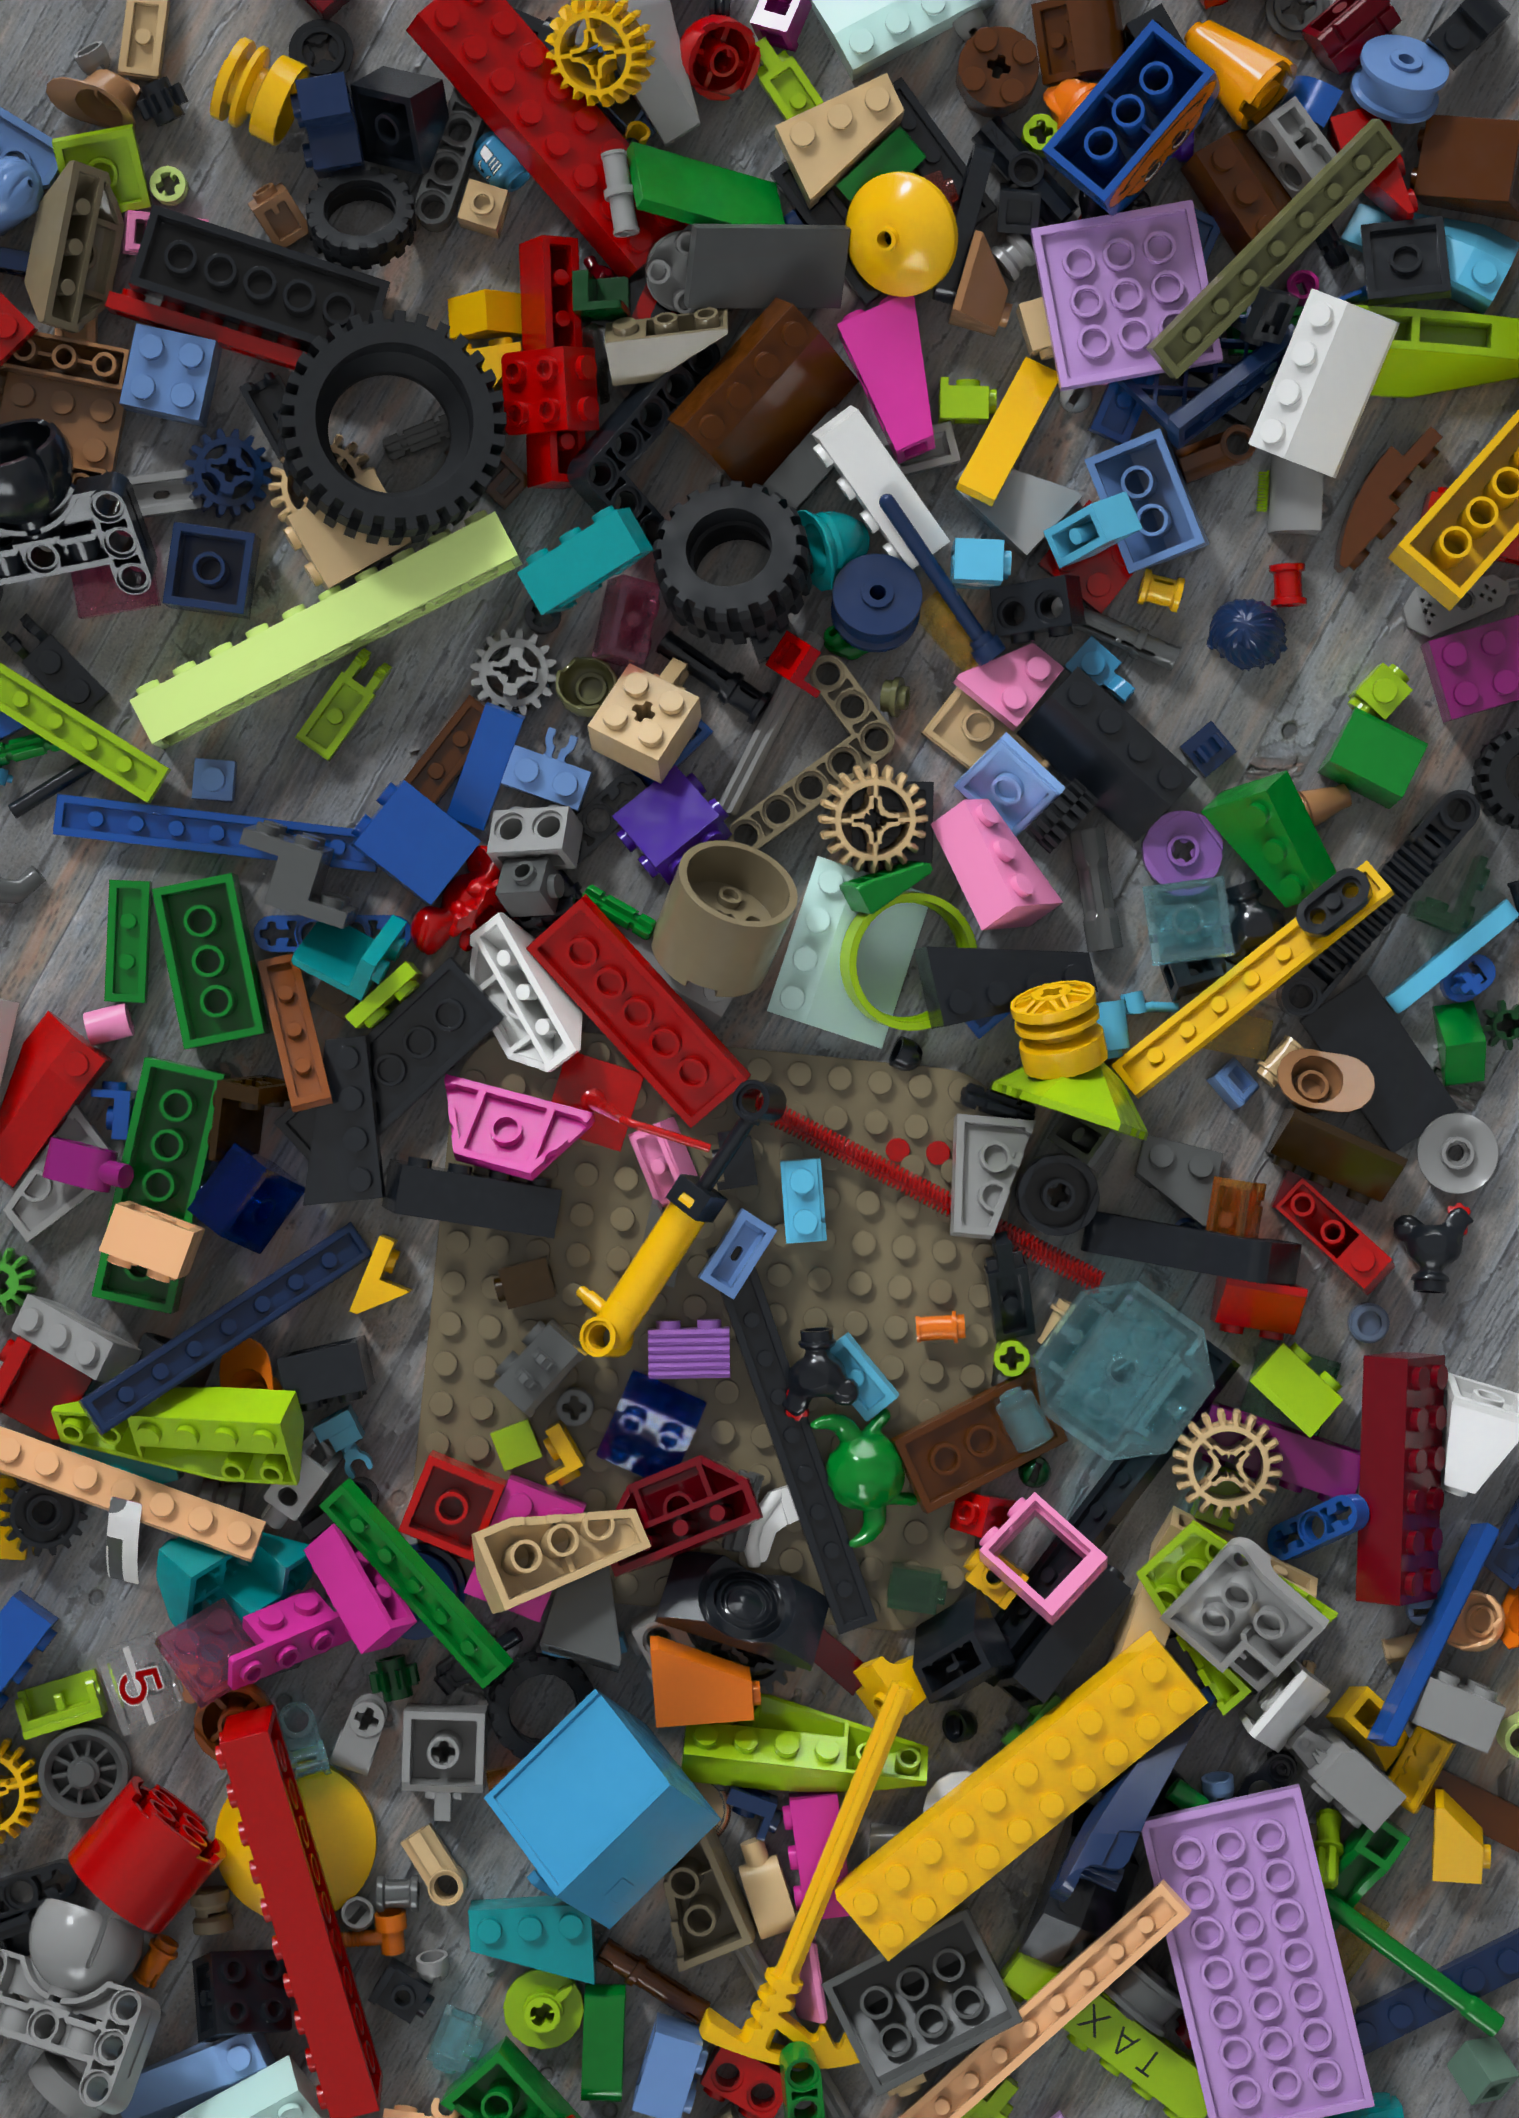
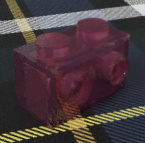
(626, 621)

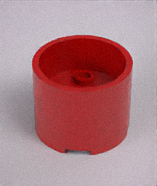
(146, 1855)

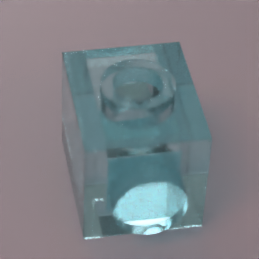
(456, 2040)

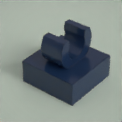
(1207, 749)

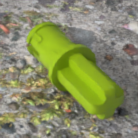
(1328, 1845)

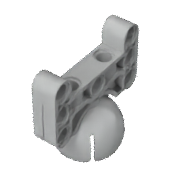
(77, 1973)

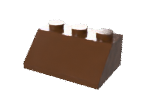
(1236, 187)

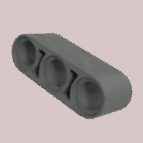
(801, 471)

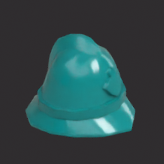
(833, 543)

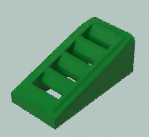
(877, 889)

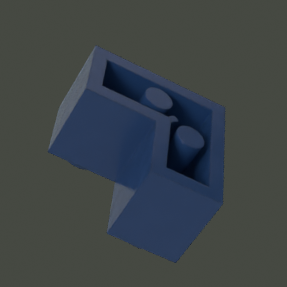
(328, 113)

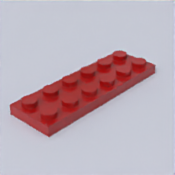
(638, 1011)

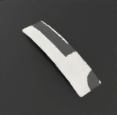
(123, 1539)

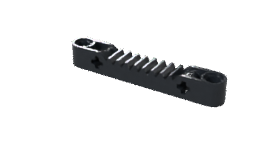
(1404, 872)

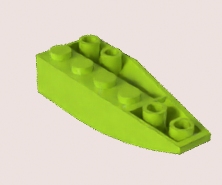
(1445, 351)
(203, 1432)
(793, 1751)

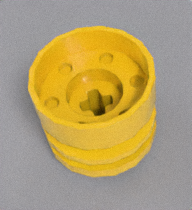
(250, 88)
(1059, 1030)

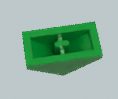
(1460, 1043)

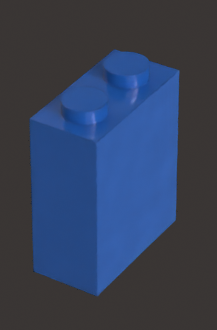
(414, 841)

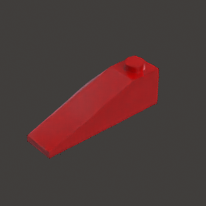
(47, 1082)

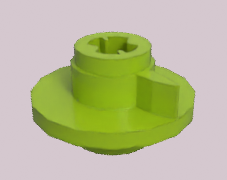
(543, 2009)

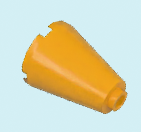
(1246, 71)

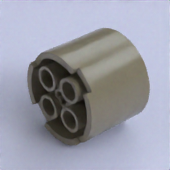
(724, 917)

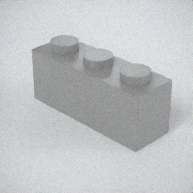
(74, 1339)

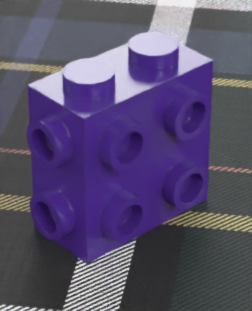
(670, 821)

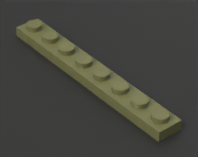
(1274, 248)

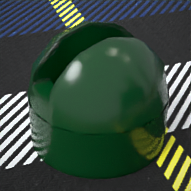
(1026, 1470)

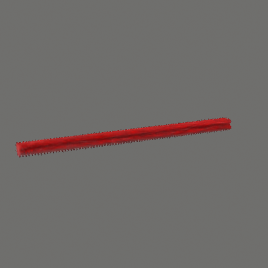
(929, 1193)

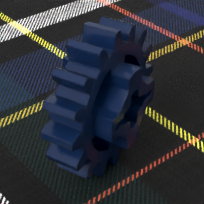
(210, 470)

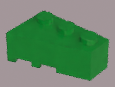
(1273, 835)

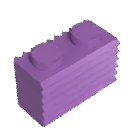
(689, 1351)

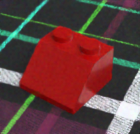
(1259, 1306)

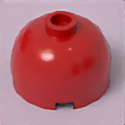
(719, 56)

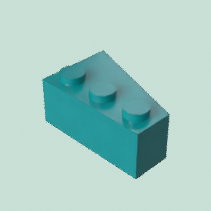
(584, 560)
(535, 1934)

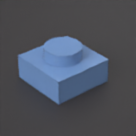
(214, 780)

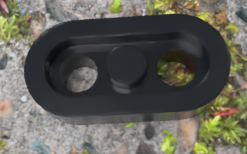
(1332, 901)

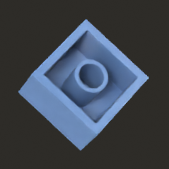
(170, 375)
(668, 2067)

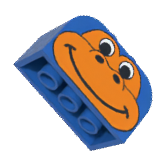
(1134, 119)

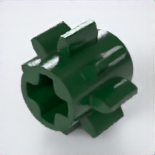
(1497, 1017)
(394, 1678)

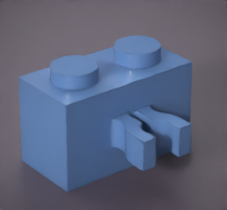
(548, 777)

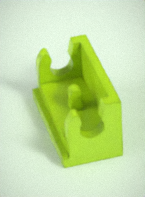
(60, 1703)

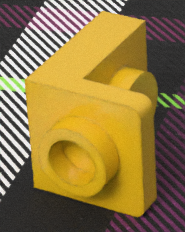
(562, 1446)

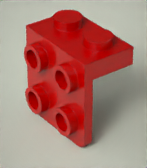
(550, 390)
(35, 1383)

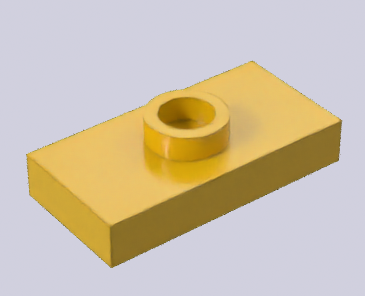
(1420, 1766)

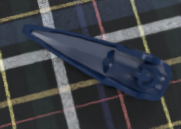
(1121, 1812)

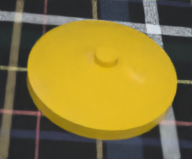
(342, 1833)

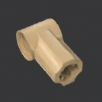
(433, 1861)

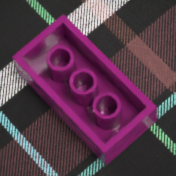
(1475, 668)

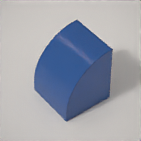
(1316, 97)

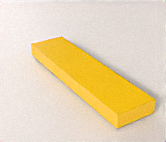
(1008, 431)

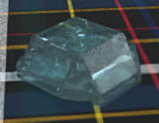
(1166, 1380)

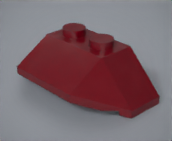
(687, 1509)

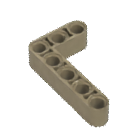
(822, 768)

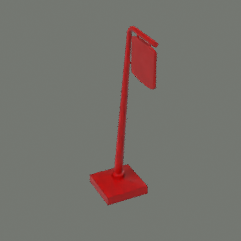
(611, 1096)

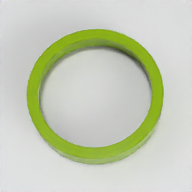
(848, 956)

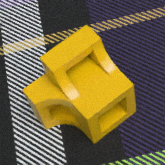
(876, 1679)

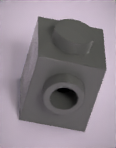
(529, 887)

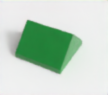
(1373, 758)

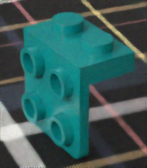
(350, 957)

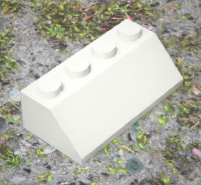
(1323, 383)

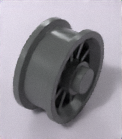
(84, 1769)
(1145, 1996)

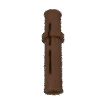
(661, 1986)

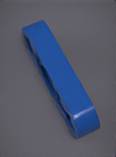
(1333, 1528)

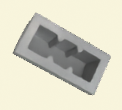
(1294, 498)

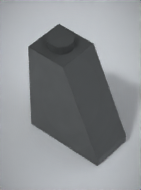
(585, 1622)

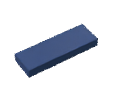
(485, 766)

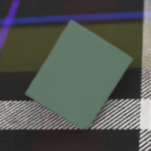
(1483, 2070)

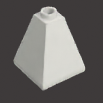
(1477, 1432)

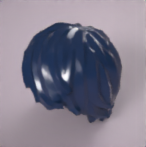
(1247, 633)

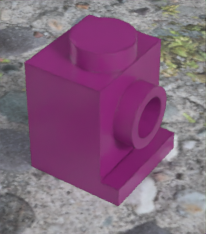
(780, 21)

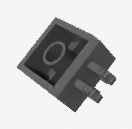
(540, 1366)

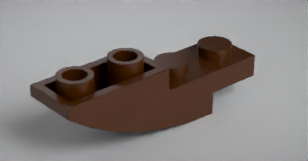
(1371, 509)

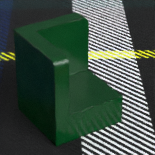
(600, 297)

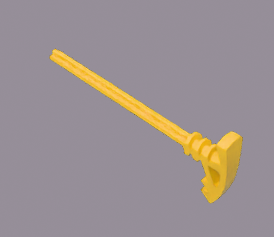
(784, 1979)

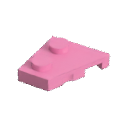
(1011, 683)

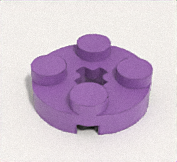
(1185, 827)

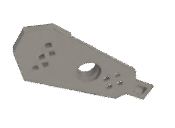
(1444, 619)

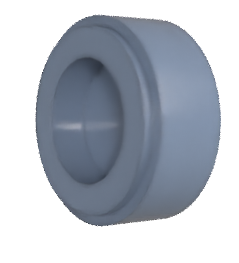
(1368, 1322)

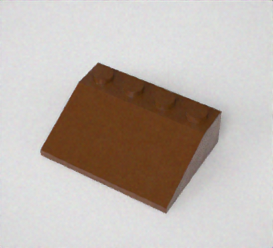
(764, 395)

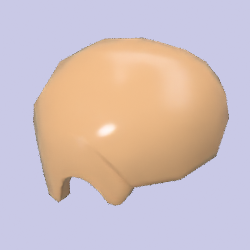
(1478, 1623)

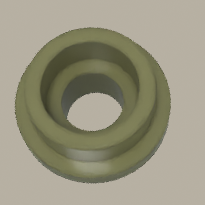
(894, 696)

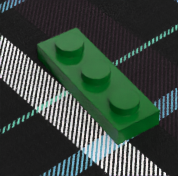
(128, 941)

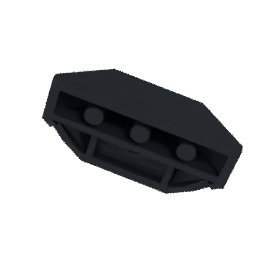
(1064, 1930)

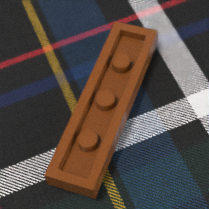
(294, 1033)

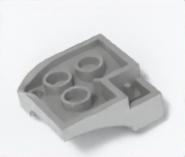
(1245, 1615)

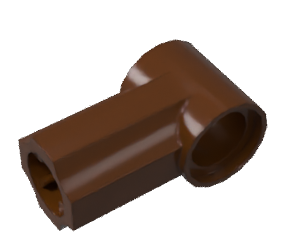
(1212, 454)

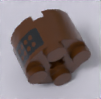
(1016, 84)

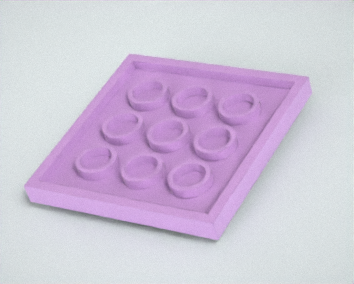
(1116, 287)

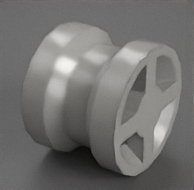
(1013, 256)

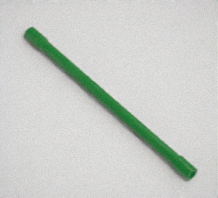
(1468, 2005)

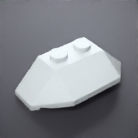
(541, 1018)

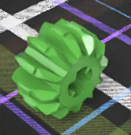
(16, 1280)

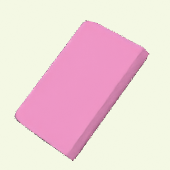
(661, 1159)
(811, 2000)

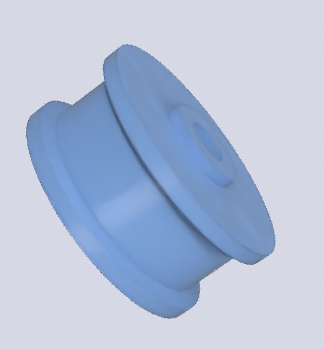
(1399, 79)

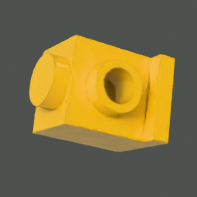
(998, 1591)

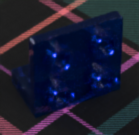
(650, 1426)

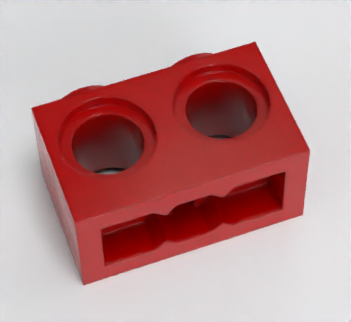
(740, 2087)

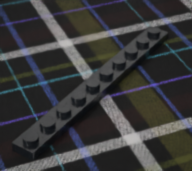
(798, 1456)
(1096, 1520)

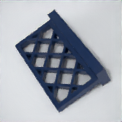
(1219, 396)

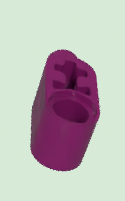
(85, 1166)

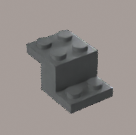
(300, 874)

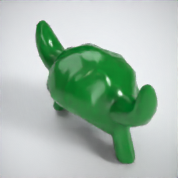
(865, 1471)

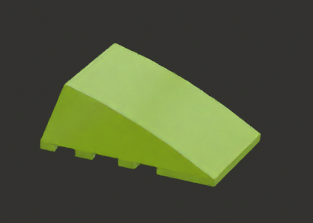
(1172, 1572)

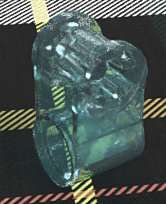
(304, 1744)

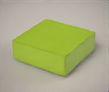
(516, 1444)

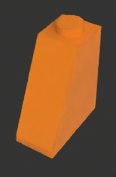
(699, 1686)

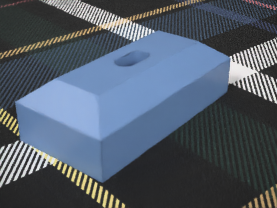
(753, 1238)

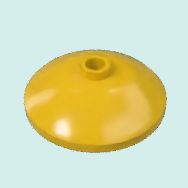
(920, 230)

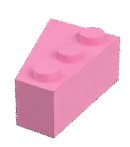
(993, 867)

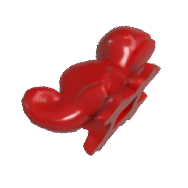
(465, 906)

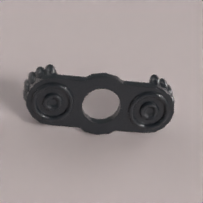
(1277, 1770)

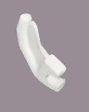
(777, 1513)

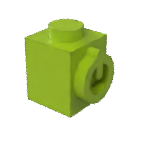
(1381, 691)

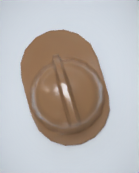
(98, 100)
(1325, 1081)

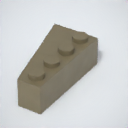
(706, 1905)

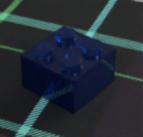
(246, 1199)

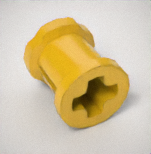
(1160, 590)

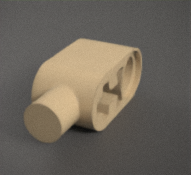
(766, 1890)

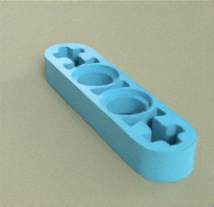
(1451, 956)

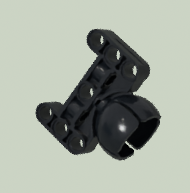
(72, 520)

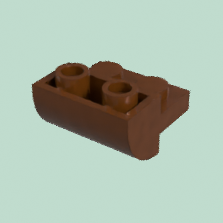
(1077, 38)

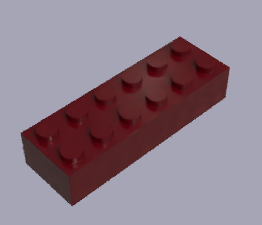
(1401, 1477)

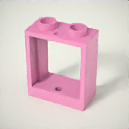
(1073, 1586)

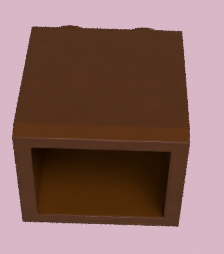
(1469, 166)

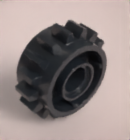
(44, 1534)

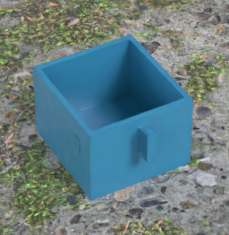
(601, 1810)

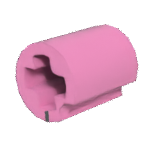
(108, 1024)

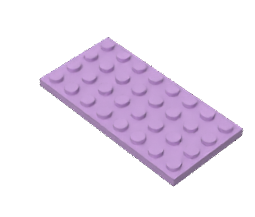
(1258, 1959)

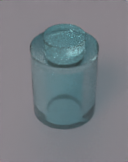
(1023, 1419)

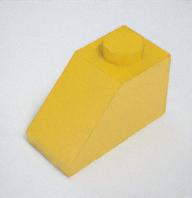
(1457, 1843)

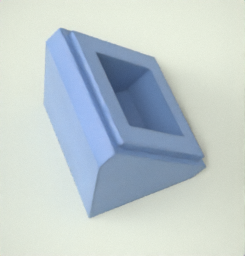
(1233, 1083)

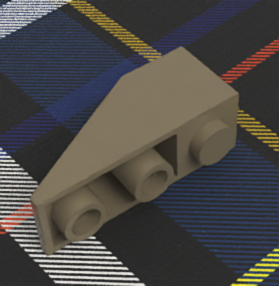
(653, 346)

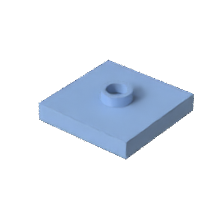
(1012, 783)

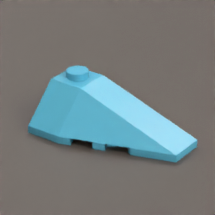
(1475, 254)

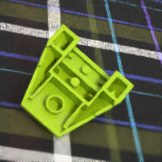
(1091, 1096)

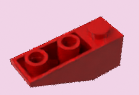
(1388, 188)
(1335, 1236)

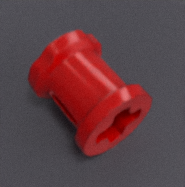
(1287, 585)

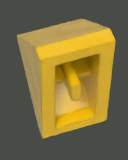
(485, 315)

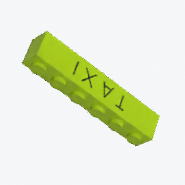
(1124, 2045)

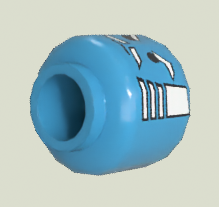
(498, 164)

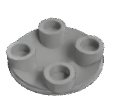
(668, 271)

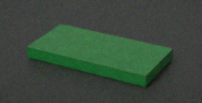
(698, 190)

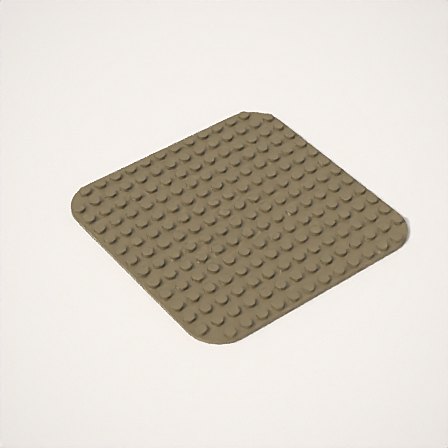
(870, 1279)

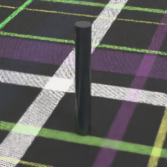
(49, 788)

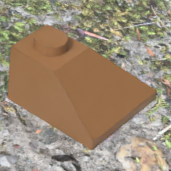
(981, 292)

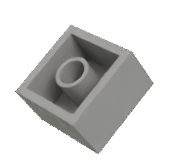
(1459, 1710)

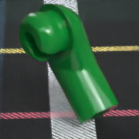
(839, 647)

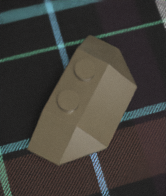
(74, 248)

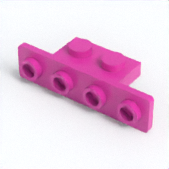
(285, 1636)

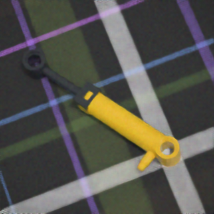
(690, 1207)

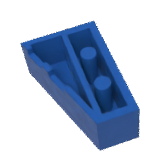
(23, 1629)

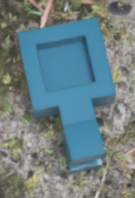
(1101, 668)

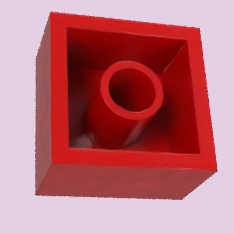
(451, 1504)

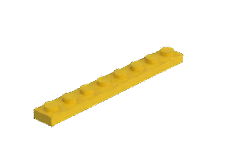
(1235, 994)

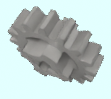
(516, 654)

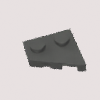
(1180, 1174)

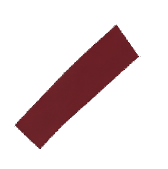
(838, 1662)

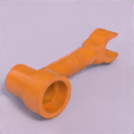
(387, 1933)

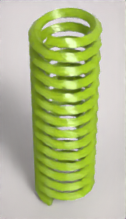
(1263, 484)

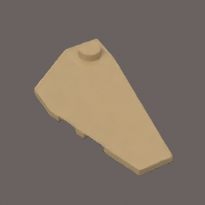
(541, 1553)

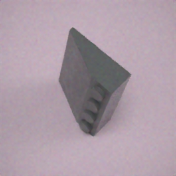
(922, 2003)

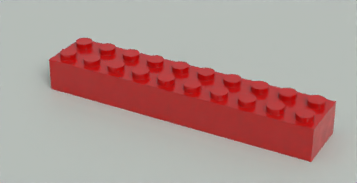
(300, 1912)

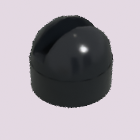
(905, 1054)
(959, 1725)

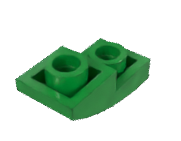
(891, 154)

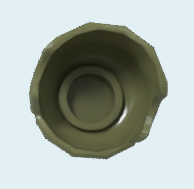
(585, 685)

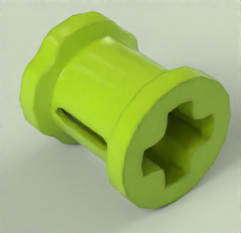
(1048, 127)
(1019, 1364)

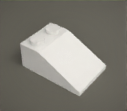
(1284, 1706)

